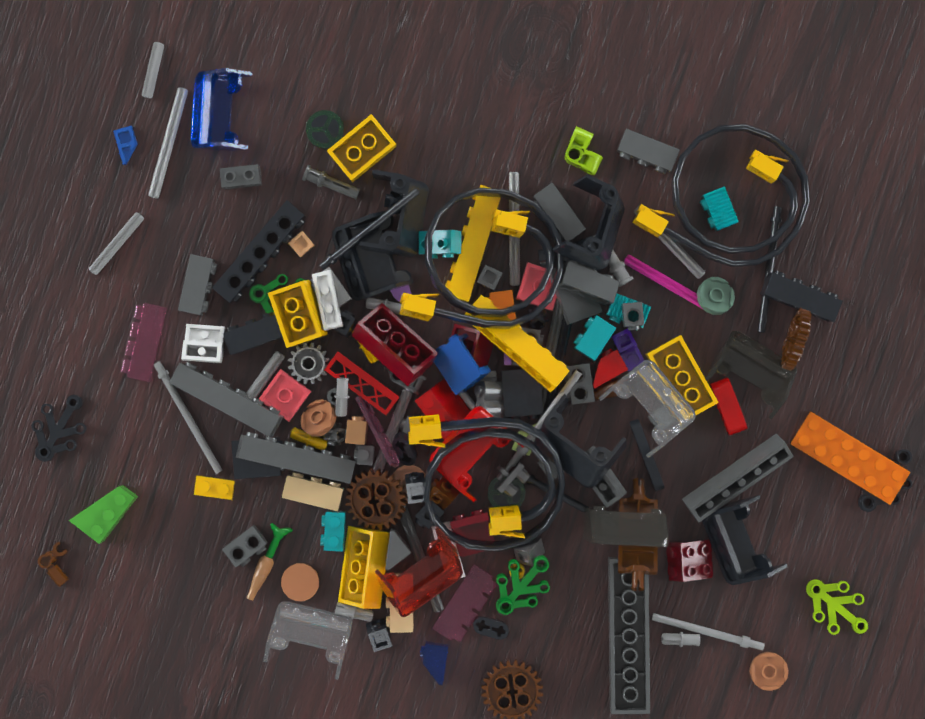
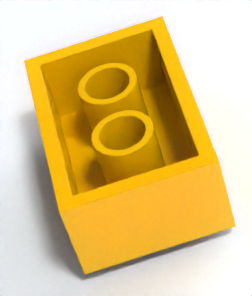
(361, 148)
(297, 313)

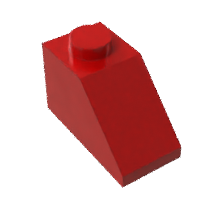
(608, 367)

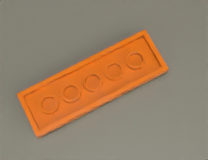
(850, 458)

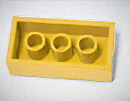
(683, 372)

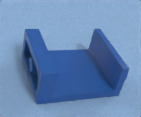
(458, 365)

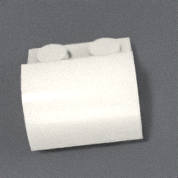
(203, 343)

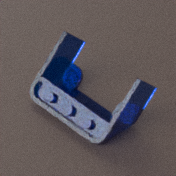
(213, 109)

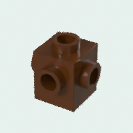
(443, 492)

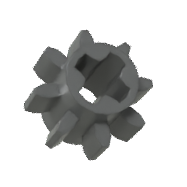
(335, 435)

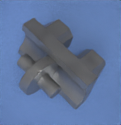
(506, 486)

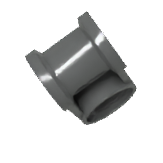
(415, 389)

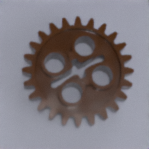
(796, 338)
(393, 498)
(528, 688)

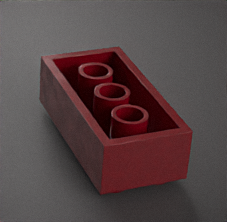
(394, 344)

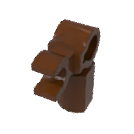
(54, 571)

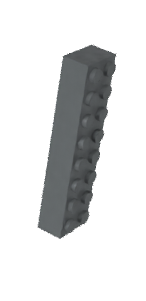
(628, 643)

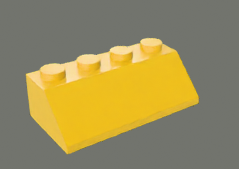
(363, 555)

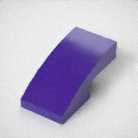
(627, 349)

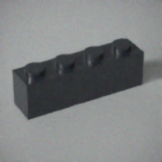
(799, 296)

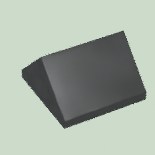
(397, 549)

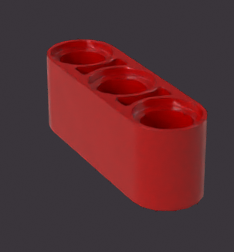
(728, 406)

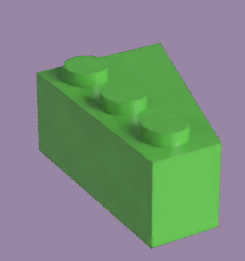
(104, 514)

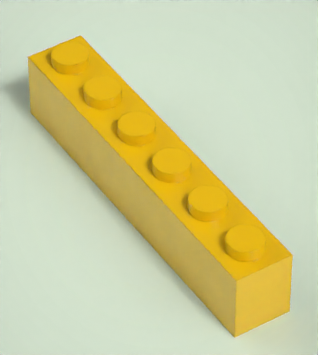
(473, 246)
(523, 349)

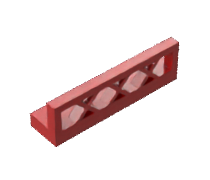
(366, 378)

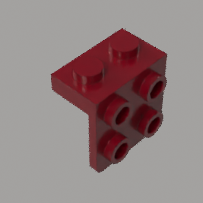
(473, 528)
(689, 560)

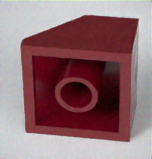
(477, 344)

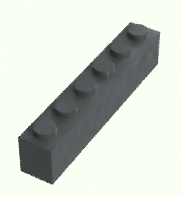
(226, 399)
(294, 458)
(737, 477)

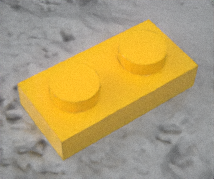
(214, 487)

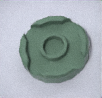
(715, 296)

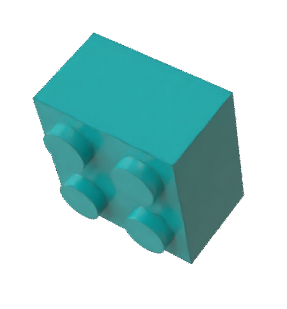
(594, 337)

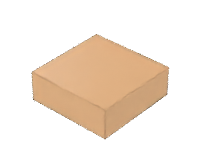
(301, 244)

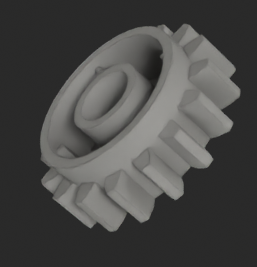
(299, 367)

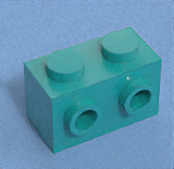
(443, 243)
(334, 534)

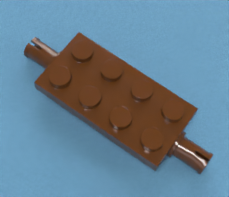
(637, 559)

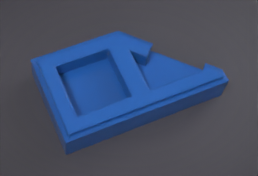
(126, 143)

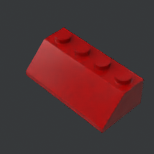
(444, 402)

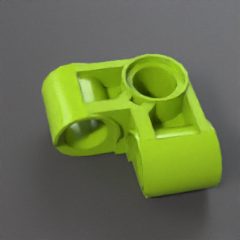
(588, 160)

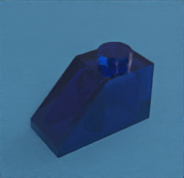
(434, 659)

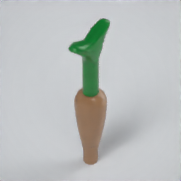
(266, 562)

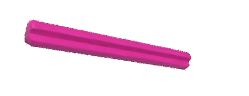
(661, 279)

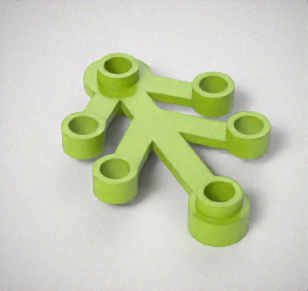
(834, 605)

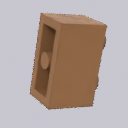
(356, 430)

